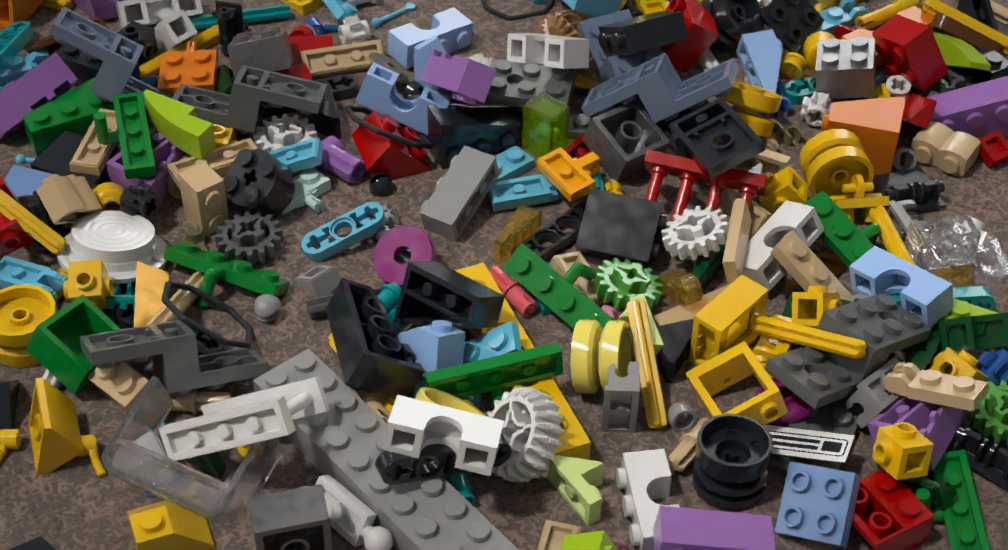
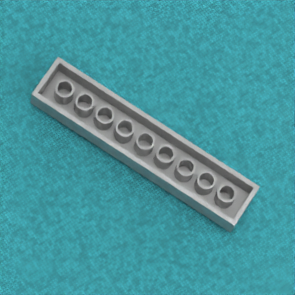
(346, 446)

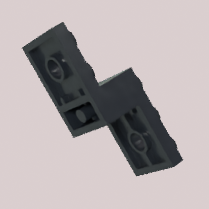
(712, 137)

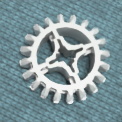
(530, 430)

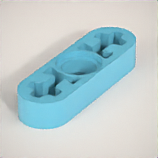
(346, 220)

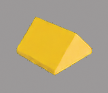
(52, 428)

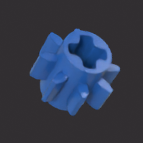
(995, 365)

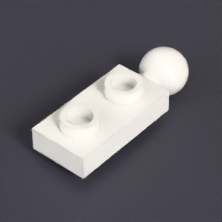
(352, 517)

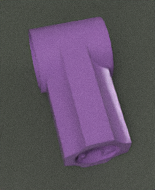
(340, 161)

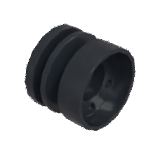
(731, 461)

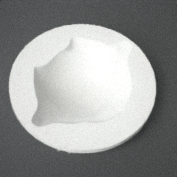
(115, 240)

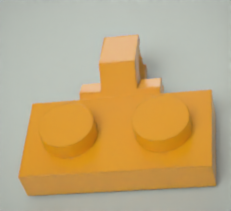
(570, 174)

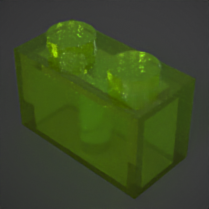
(544, 125)

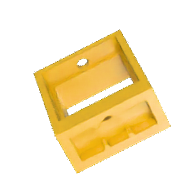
(727, 319)
(729, 369)

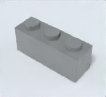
(459, 193)

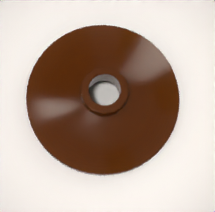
(47, 43)

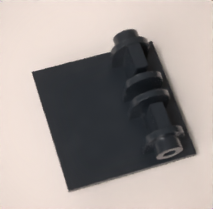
(791, 21)
(911, 185)
(982, 454)

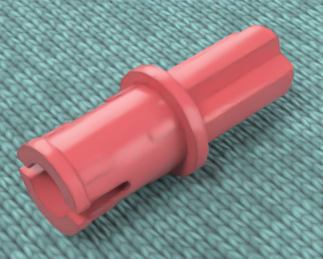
(514, 293)

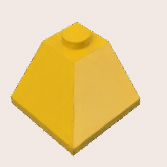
(169, 528)

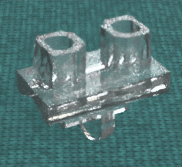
(992, 266)

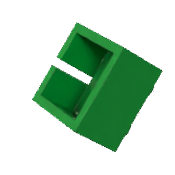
(58, 341)

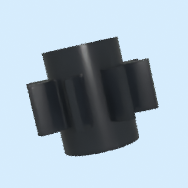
(139, 201)

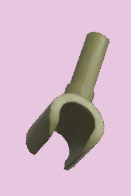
(788, 133)
(198, 238)

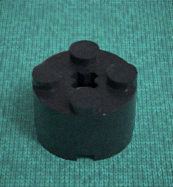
(259, 182)

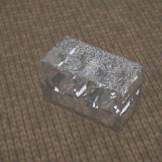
(943, 242)

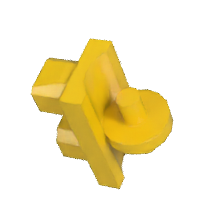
(859, 198)

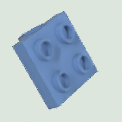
(818, 504)

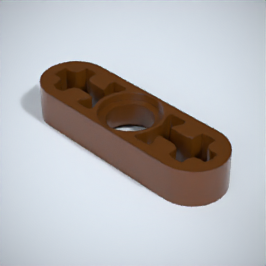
(949, 26)

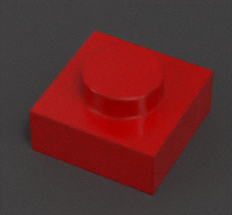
(993, 148)

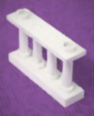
(244, 419)

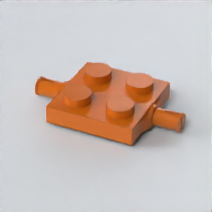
(190, 67)

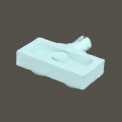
(308, 188)

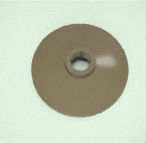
(405, 75)

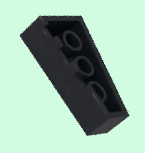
(368, 343)

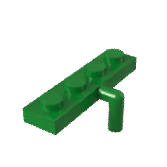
(131, 134)
(841, 232)
(217, 267)
(554, 289)
(498, 372)
(963, 516)

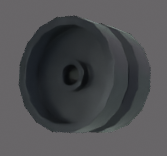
(732, 21)

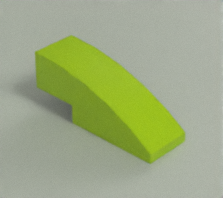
(960, 54)
(179, 124)

